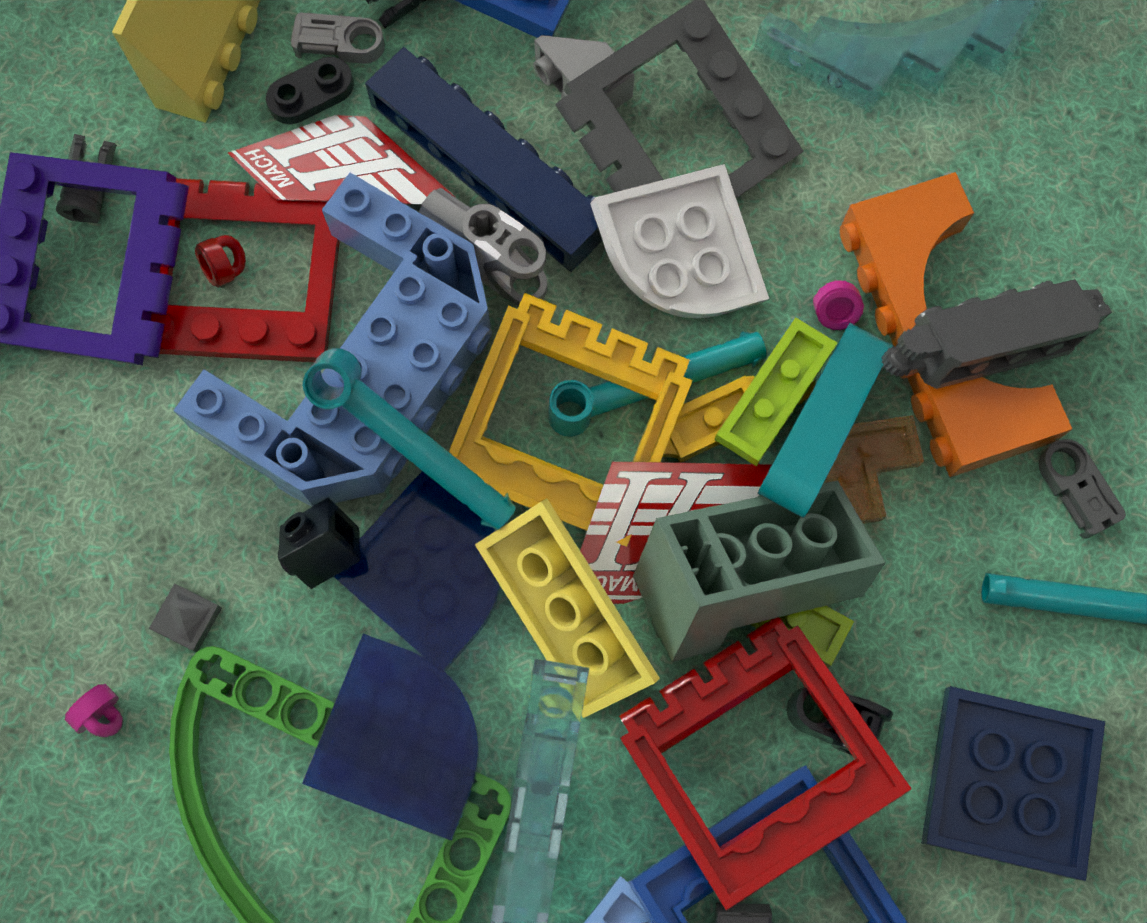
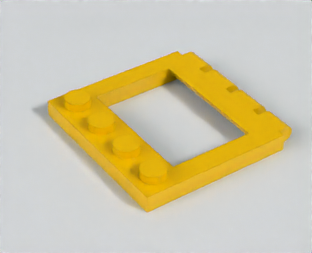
(574, 343)

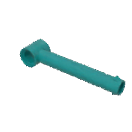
(609, 396)
(403, 435)
(1064, 598)

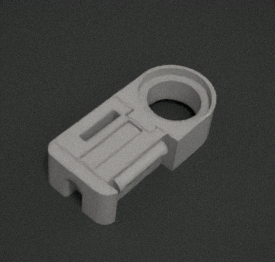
(335, 35)

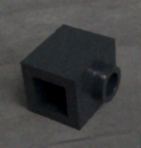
(318, 543)

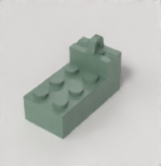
(750, 566)

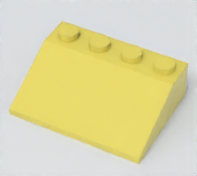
(185, 49)

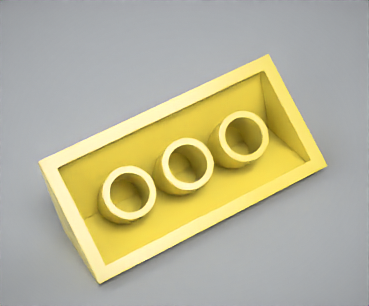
(566, 605)

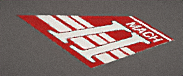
(319, 156)
(649, 490)

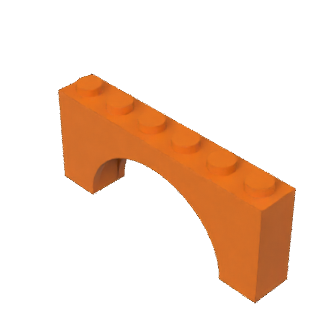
(973, 419)

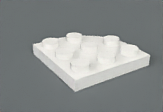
(682, 244)

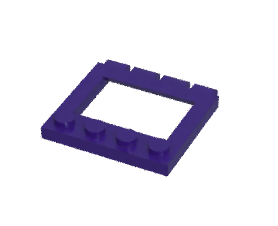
(149, 246)

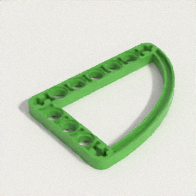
(202, 829)

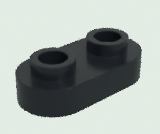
(310, 90)

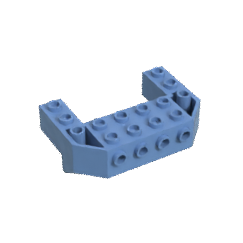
(409, 350)

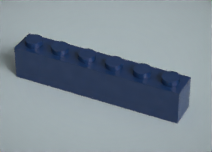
(485, 155)

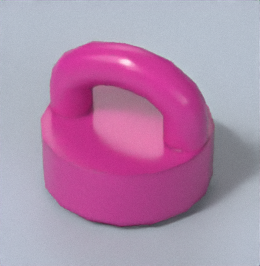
(838, 305)
(91, 707)

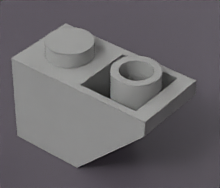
(564, 59)

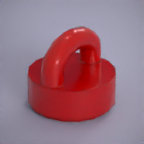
(215, 261)

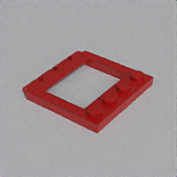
(255, 331)
(803, 823)

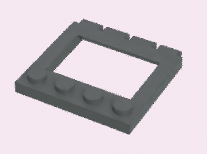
(720, 71)

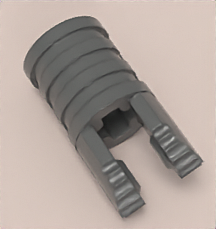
(84, 204)

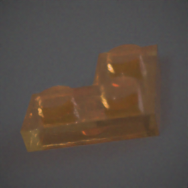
(870, 450)

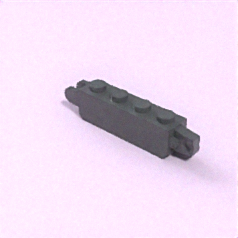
(996, 333)

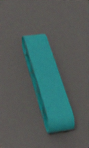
(825, 421)

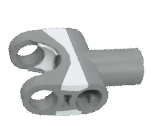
(495, 242)

